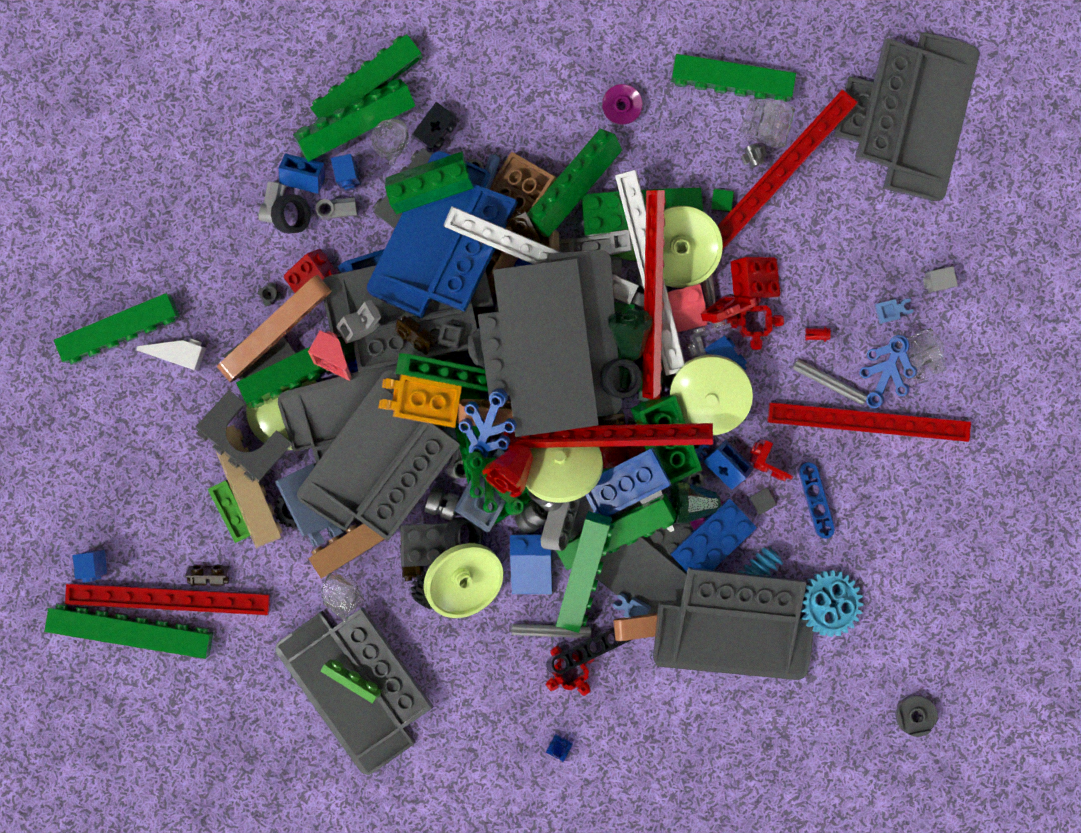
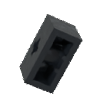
(436, 116)

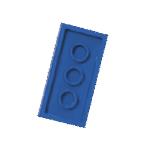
(628, 483)
(714, 538)

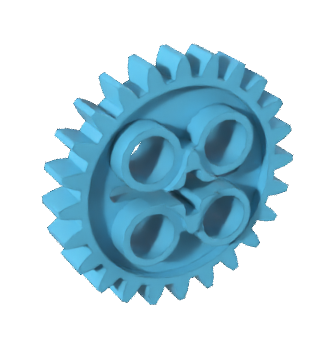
(845, 594)

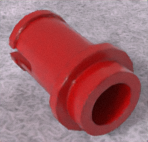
(818, 334)

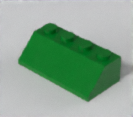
(428, 183)
(676, 460)

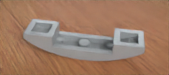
(612, 243)

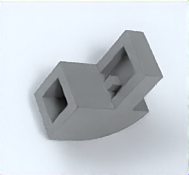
(359, 323)

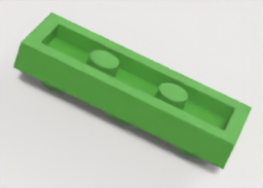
(229, 510)
(351, 680)

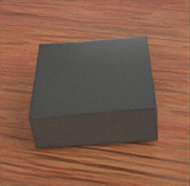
(450, 335)
(762, 501)

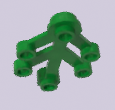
(476, 471)

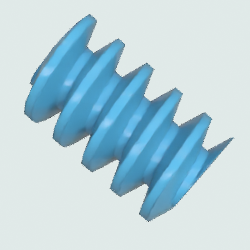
(763, 563)

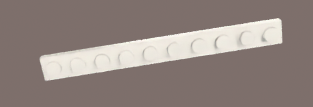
(636, 219)
(519, 245)

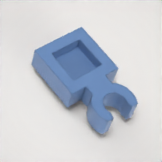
(890, 311)
(632, 608)

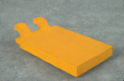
(422, 400)

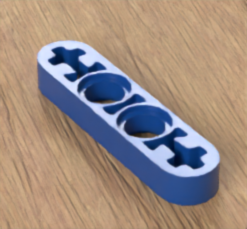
(820, 498)

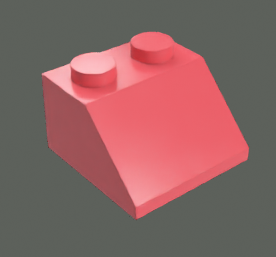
(687, 307)
(328, 354)

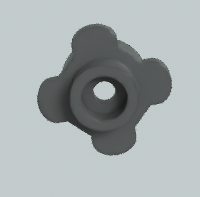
(275, 296)

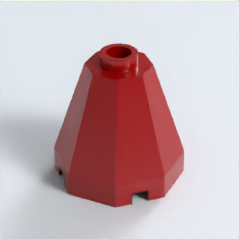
(510, 470)

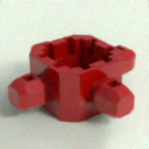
(755, 342)
(583, 687)

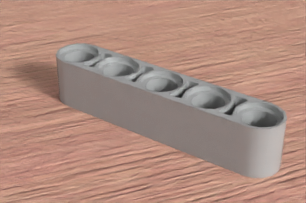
(559, 526)

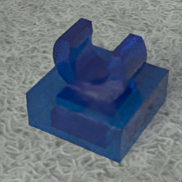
(559, 747)

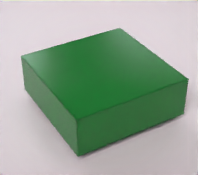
(722, 200)

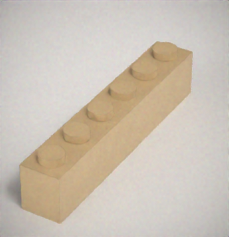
(250, 496)

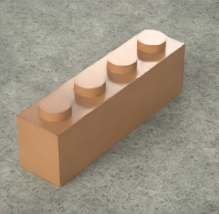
(343, 549)

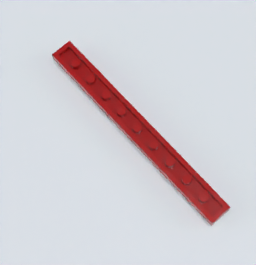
(785, 166)
(653, 291)
(869, 422)
(619, 436)
(167, 599)

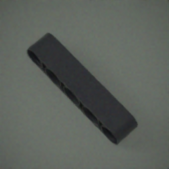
(584, 652)

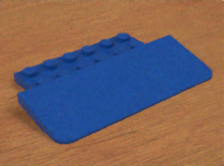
(434, 261)

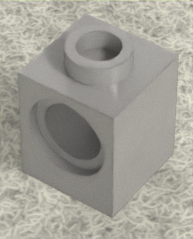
(940, 279)

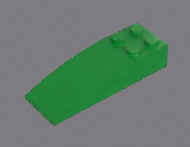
(605, 211)

